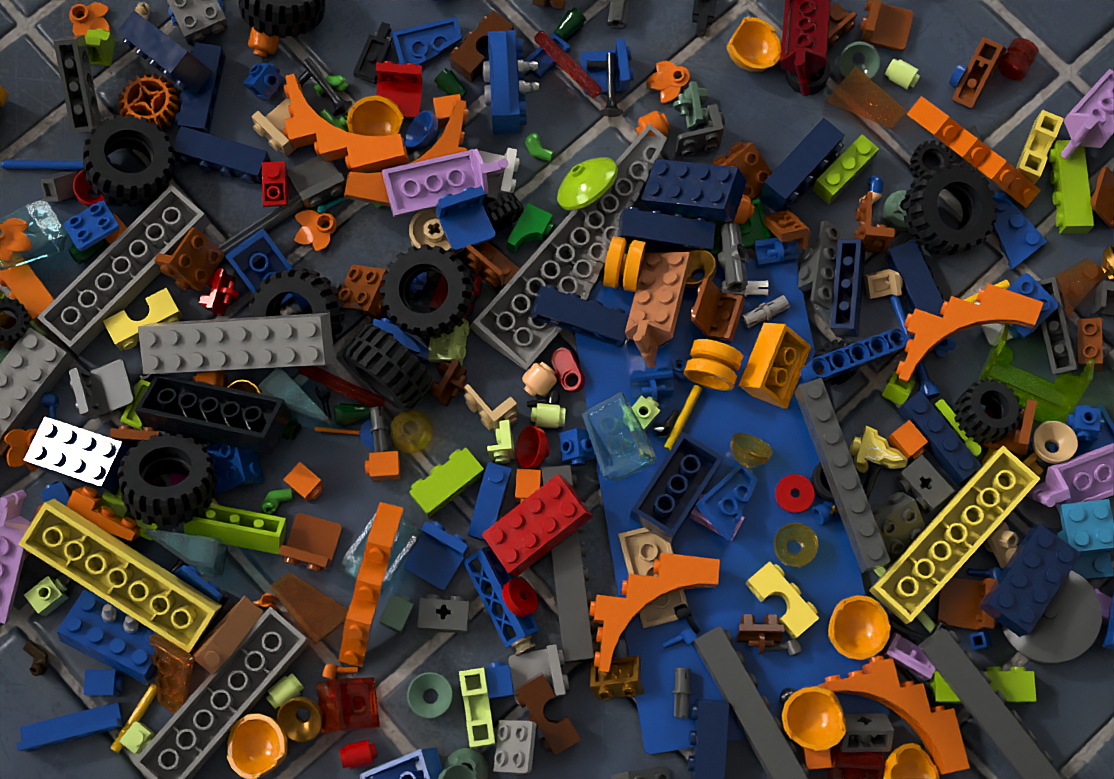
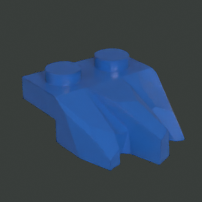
(407, 340)

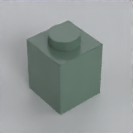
(397, 612)

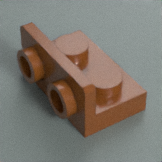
(840, 22)
(787, 227)
(1090, 342)

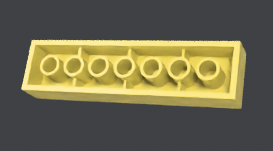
(954, 535)
(120, 575)

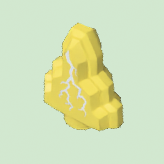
(875, 447)

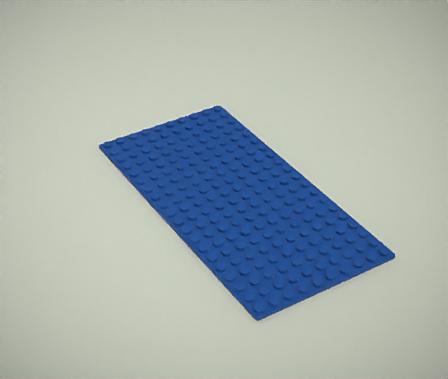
(713, 422)

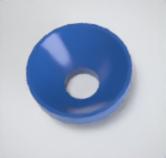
(422, 131)

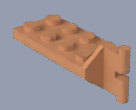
(657, 301)

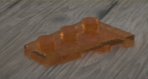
(865, 98)
(1078, 281)
(310, 608)
(173, 670)

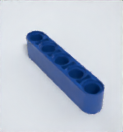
(863, 352)

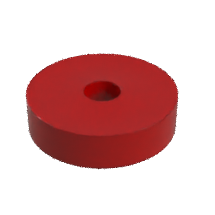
(802, 486)
(520, 597)

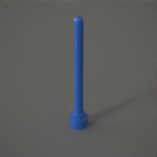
(43, 164)
(927, 387)

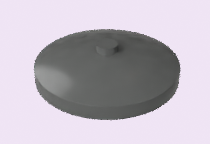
(1065, 627)

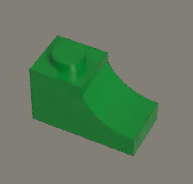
(531, 226)

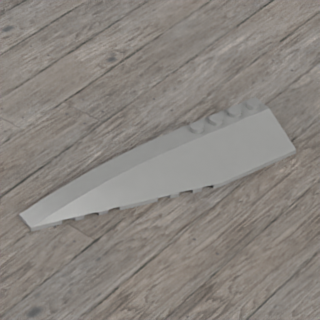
(566, 260)

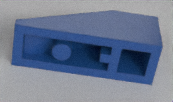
(489, 499)

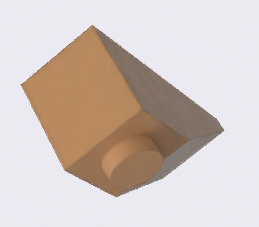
(227, 635)

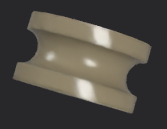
(523, 645)

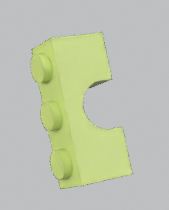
(477, 708)

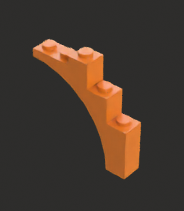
(974, 151)
(361, 152)
(371, 186)
(995, 306)
(87, 504)
(673, 574)
(369, 584)
(934, 725)

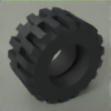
(998, 400)

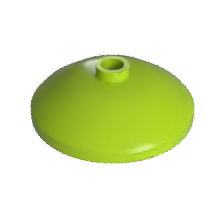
(586, 183)

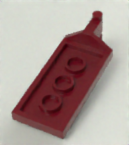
(805, 39)

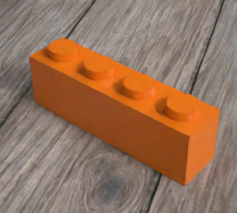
(27, 289)

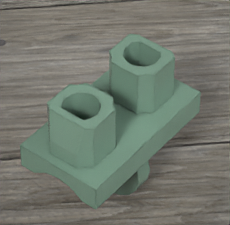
(690, 105)

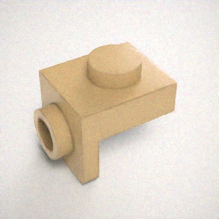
(883, 283)

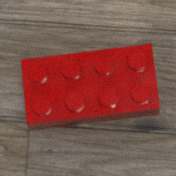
(537, 525)

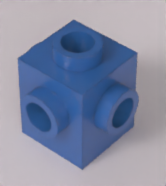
(264, 80)
(1085, 422)
(576, 447)

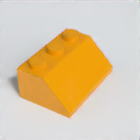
(775, 364)

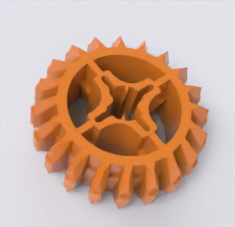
(166, 98)

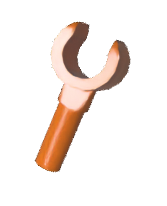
(265, 601)
(330, 670)

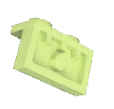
(449, 346)
(505, 449)

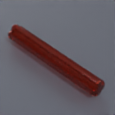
(568, 64)
(342, 386)

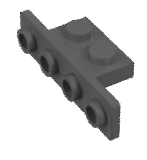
(819, 266)

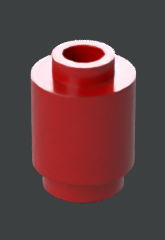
(358, 754)

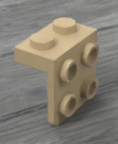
(272, 127)
(490, 419)

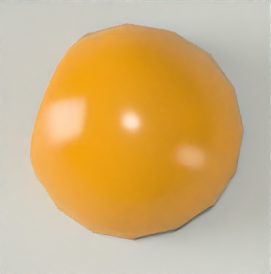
(754, 45)
(375, 117)
(859, 627)
(814, 718)
(256, 746)
(910, 763)

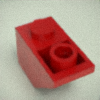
(275, 184)

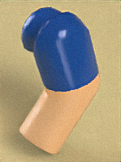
(876, 186)

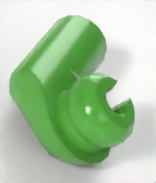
(338, 81)
(340, 123)
(535, 149)
(274, 498)

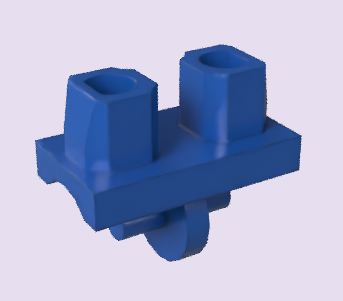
(774, 250)
(651, 383)

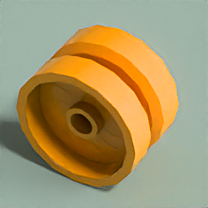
(621, 263)
(713, 364)

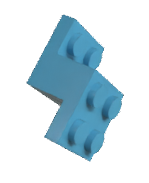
(1091, 532)

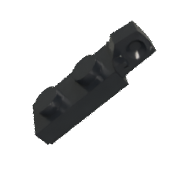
(703, 14)
(374, 52)

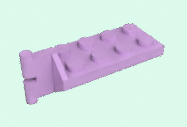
(1093, 117)
(423, 183)
(1078, 479)
(11, 554)

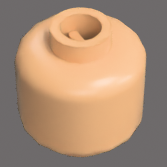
(539, 379)

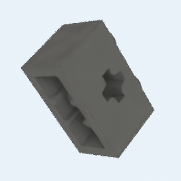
(919, 472)
(431, 621)
(867, 733)

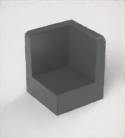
(58, 186)
(1104, 299)

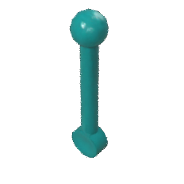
(322, 208)

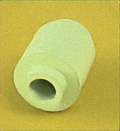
(902, 73)
(548, 415)
(284, 690)

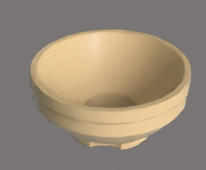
(1061, 435)

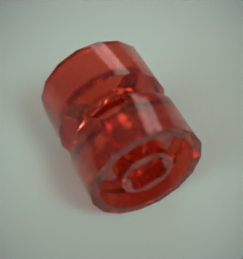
(1018, 59)

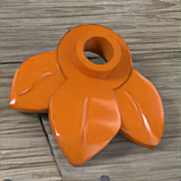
(91, 20)
(665, 80)
(312, 230)
(13, 238)
(20, 443)

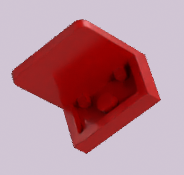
(402, 85)

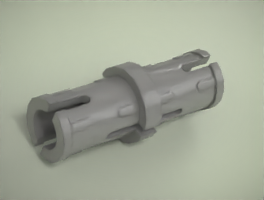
(765, 311)

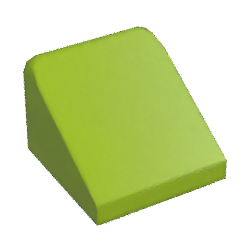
(898, 391)

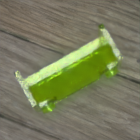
(1053, 399)

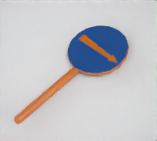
(365, 435)

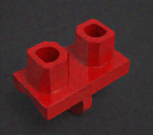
(221, 293)

